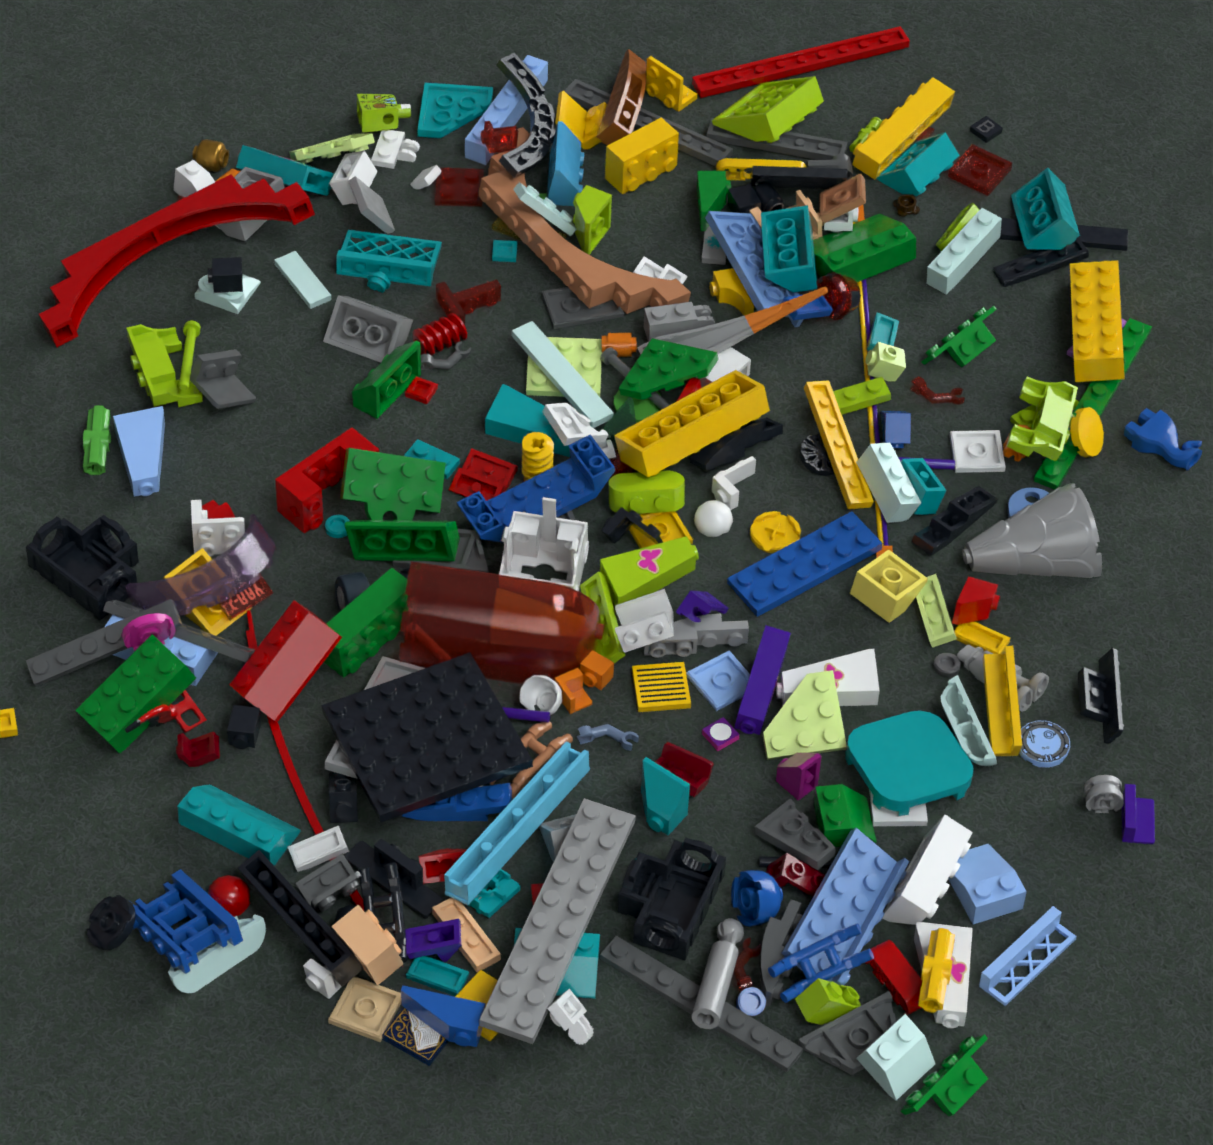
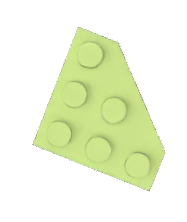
(332, 148)
(807, 720)

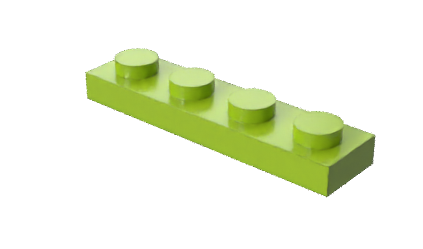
(598, 591)

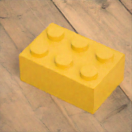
(641, 156)

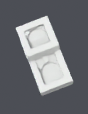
(651, 269)

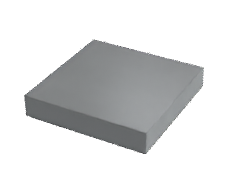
(371, 205)

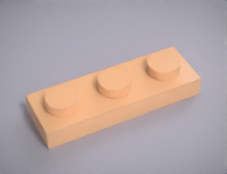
(475, 943)

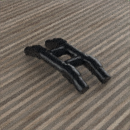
(394, 900)

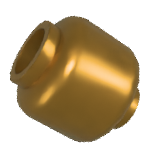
(211, 155)

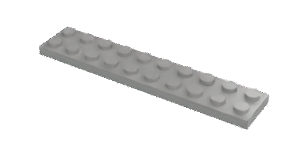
(557, 921)

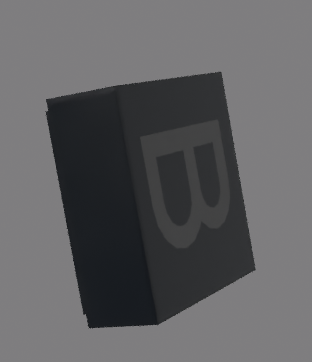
(986, 129)

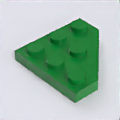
(666, 367)

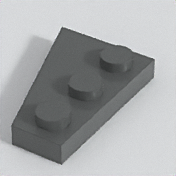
(795, 835)

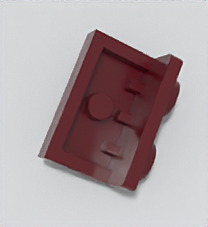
(686, 766)

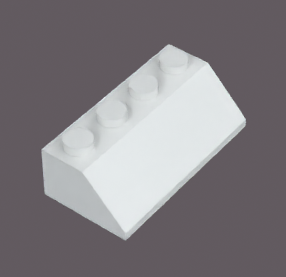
(928, 873)

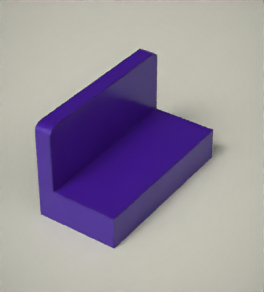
(1137, 817)

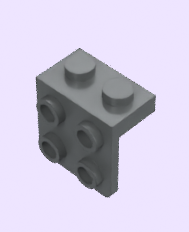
(328, 883)

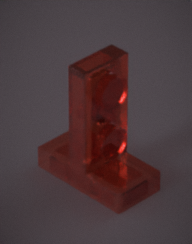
(469, 299)

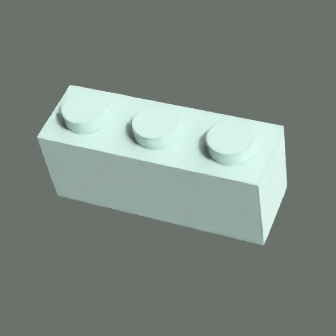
(888, 482)

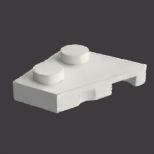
(570, 424)

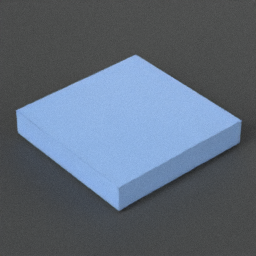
(720, 680)

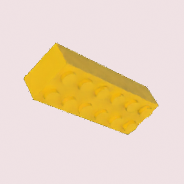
(1096, 321)
(692, 423)

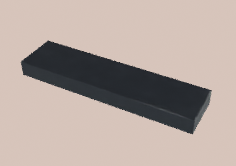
(1039, 263)

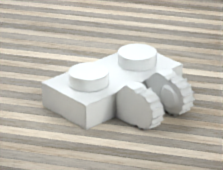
(393, 147)
(568, 1013)

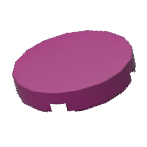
(141, 628)

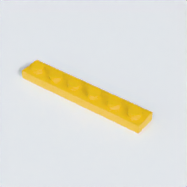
(838, 444)

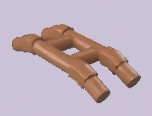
(545, 753)

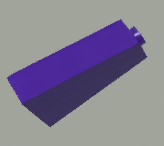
(762, 680)

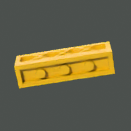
(1002, 703)

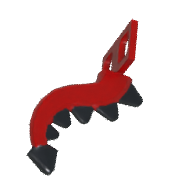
(165, 713)

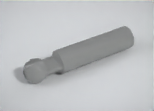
(717, 975)

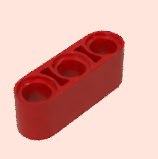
(897, 974)

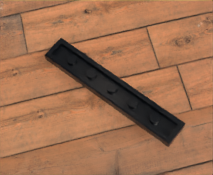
(1089, 235)

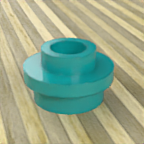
(378, 281)

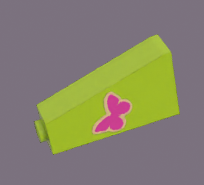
(648, 568)

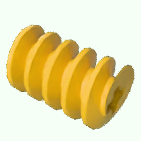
(536, 454)

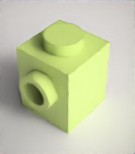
(885, 362)

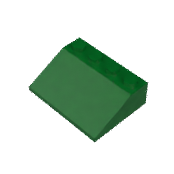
(866, 251)

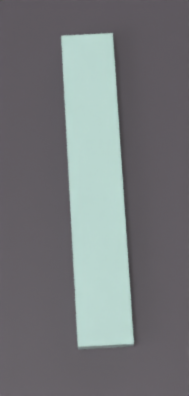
(562, 374)

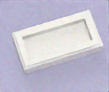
(318, 849)

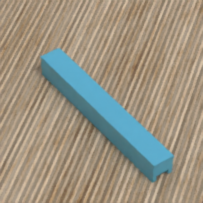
(516, 824)

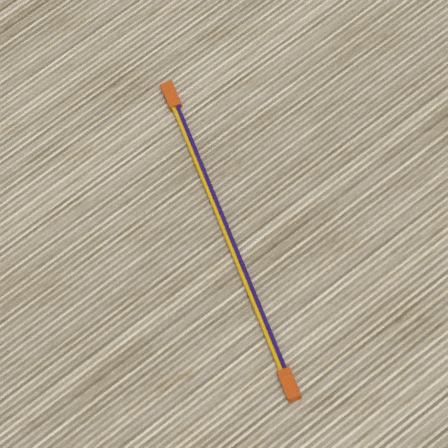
(872, 410)

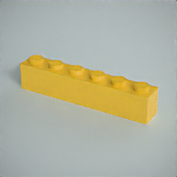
(902, 127)

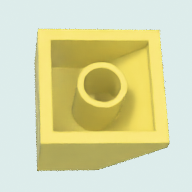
(887, 585)

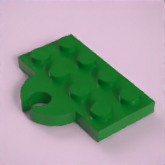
(392, 483)

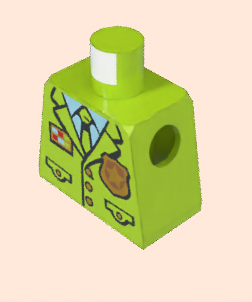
(380, 112)

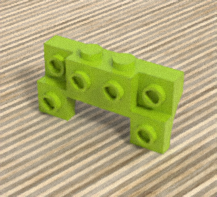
(155, 367)
(1050, 421)

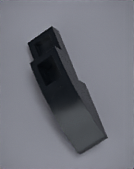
(733, 444)

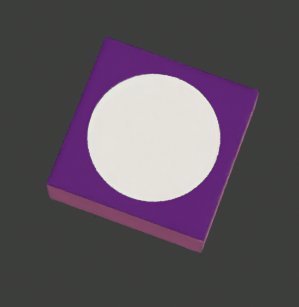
(720, 734)

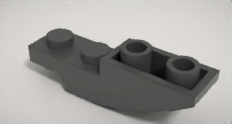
(774, 941)

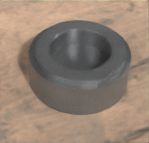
(947, 665)

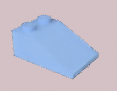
(987, 885)

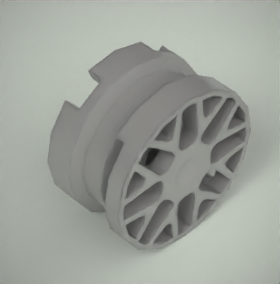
(1103, 793)

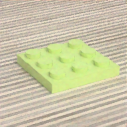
(580, 353)

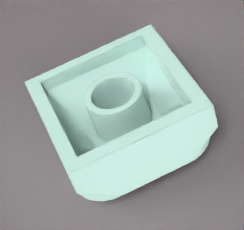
(226, 300)

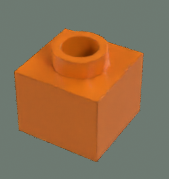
(596, 670)

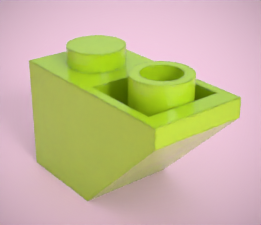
(826, 1001)

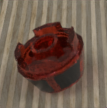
(842, 294)

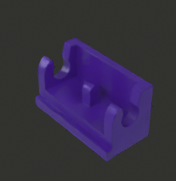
(700, 603)

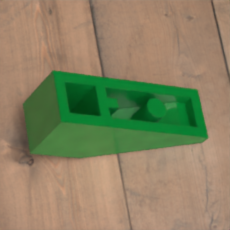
(711, 193)

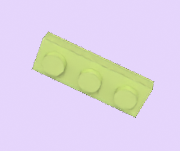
(935, 613)

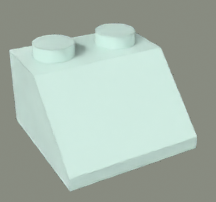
(898, 1057)

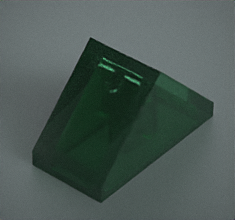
(621, 419)

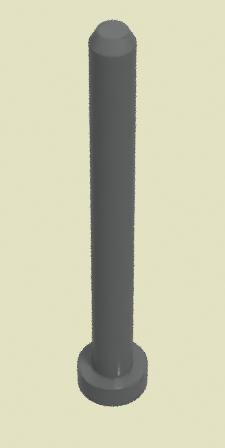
(609, 356)

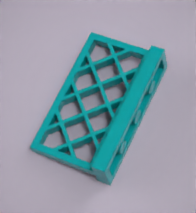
(397, 266)

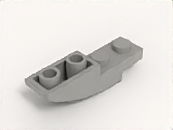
(706, 633)

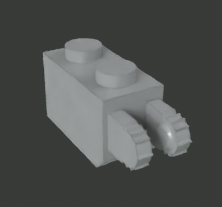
(675, 319)

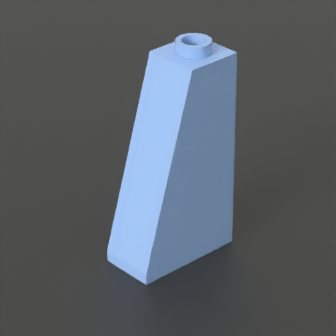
(141, 446)

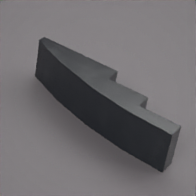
(955, 520)

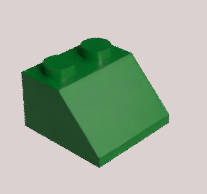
(840, 811)

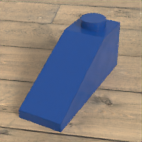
(447, 1015)

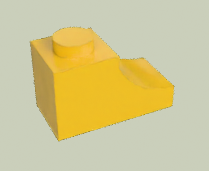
(730, 290)

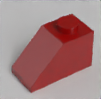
(976, 601)

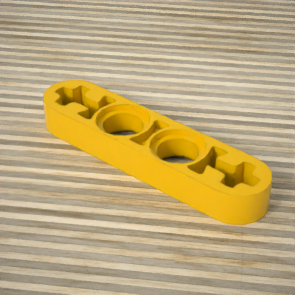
(742, 164)

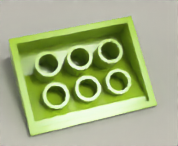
(771, 109)

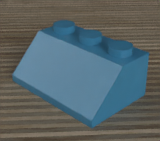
(564, 167)

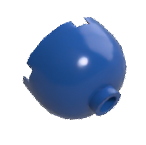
(756, 897)

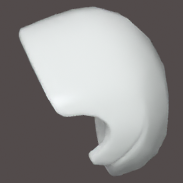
(713, 518)
(539, 691)

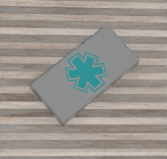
(712, 250)

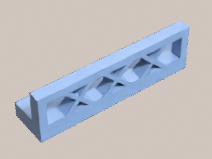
(1022, 948)

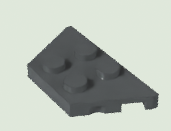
(468, 555)
(851, 1034)

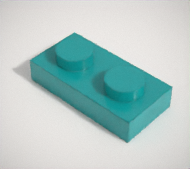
(425, 451)

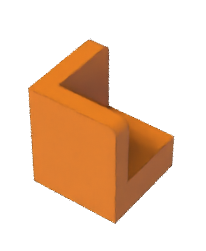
(573, 694)

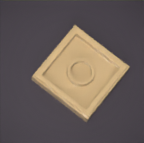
(365, 1008)

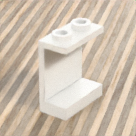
(644, 620)

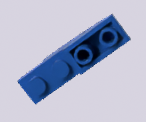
(467, 806)

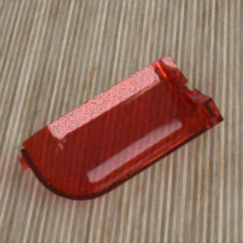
(502, 620)

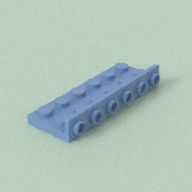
(743, 245)
(851, 893)

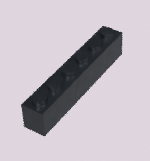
(300, 918)

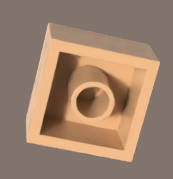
(370, 943)

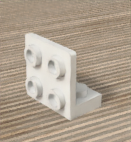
(214, 534)

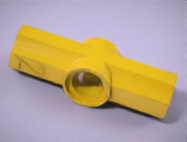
(936, 970)

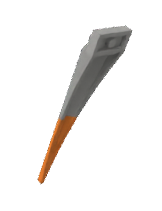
(730, 332)

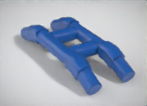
(827, 945)

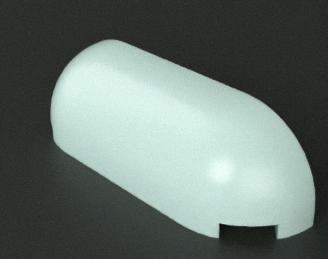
(966, 724)
(216, 960)

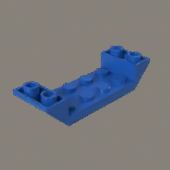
(568, 482)

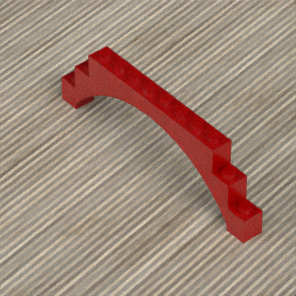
(213, 205)

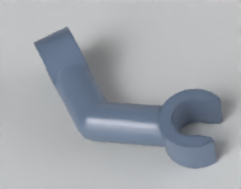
(589, 734)

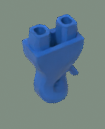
(1160, 437)

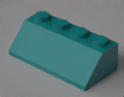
(1045, 213)
(789, 248)
(235, 823)

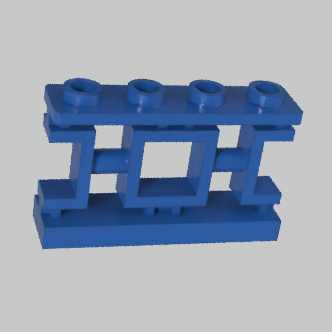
(194, 934)

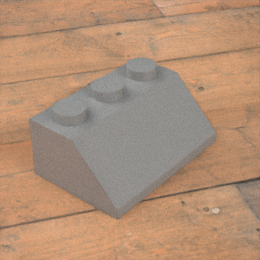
(244, 229)
(366, 328)

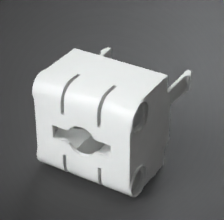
(545, 540)

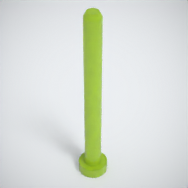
(191, 331)

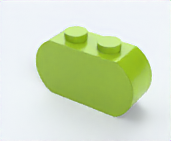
(647, 494)

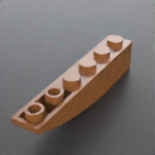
(624, 100)

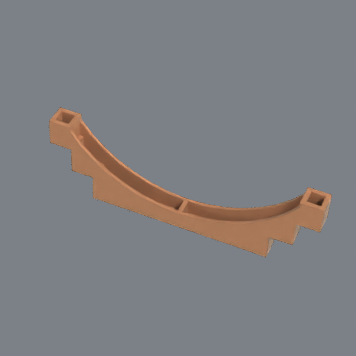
(586, 276)

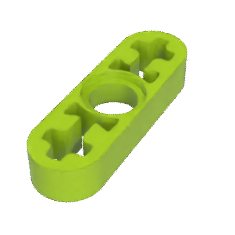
(957, 225)

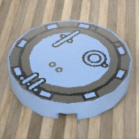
(1044, 744)

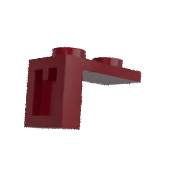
(793, 871)

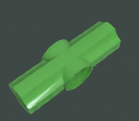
(96, 440)

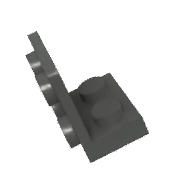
(216, 379)

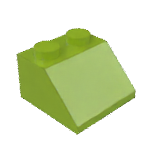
(591, 217)

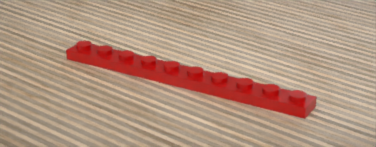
(800, 62)

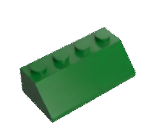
(403, 540)

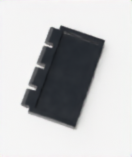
(797, 177)

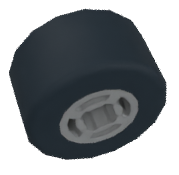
(349, 588)

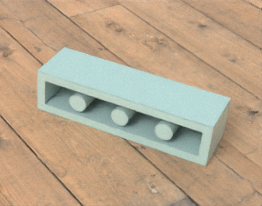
(964, 251)

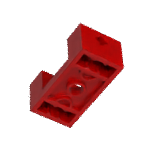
(302, 485)

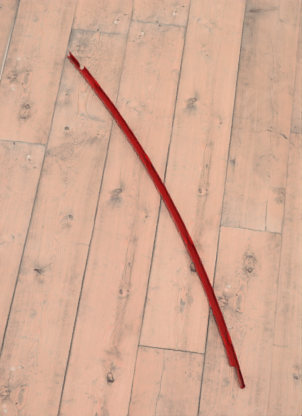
(252, 642)

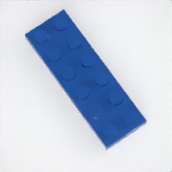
(804, 563)

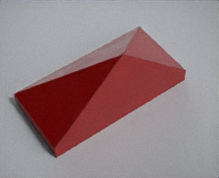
(438, 863)

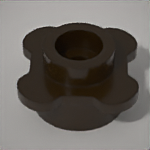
(906, 205)

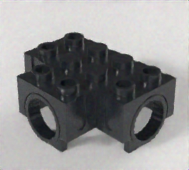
(86, 562)
(671, 896)

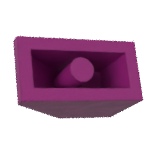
(799, 773)

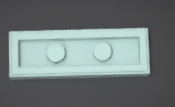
(302, 279)

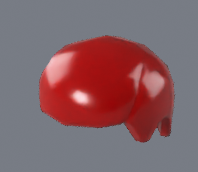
(231, 894)

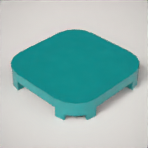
(909, 760)

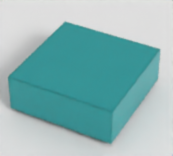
(504, 251)

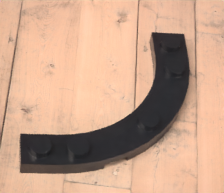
(541, 117)

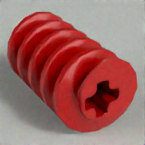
(440, 333)

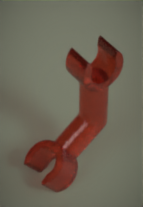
(921, 388)
(744, 980)

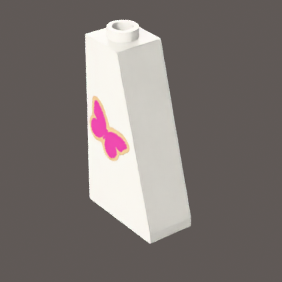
(853, 674)
(956, 993)

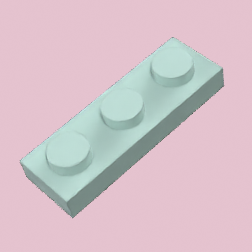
(545, 207)

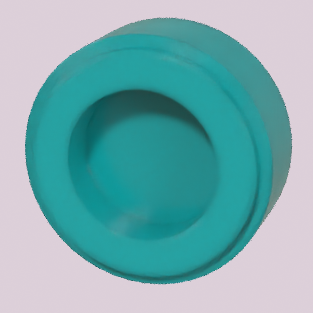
(336, 526)

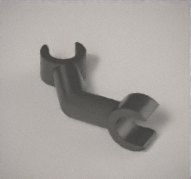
(429, 362)

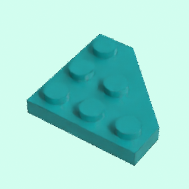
(450, 107)

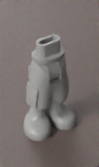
(1027, 689)

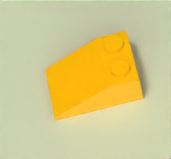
(210, 619)

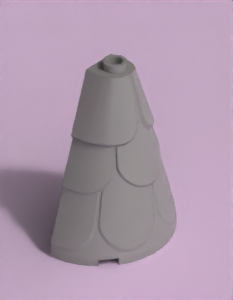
(1041, 539)

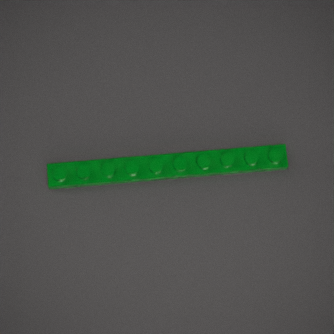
(1096, 397)

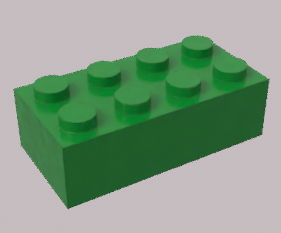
(368, 623)
(140, 684)

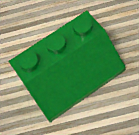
(388, 380)

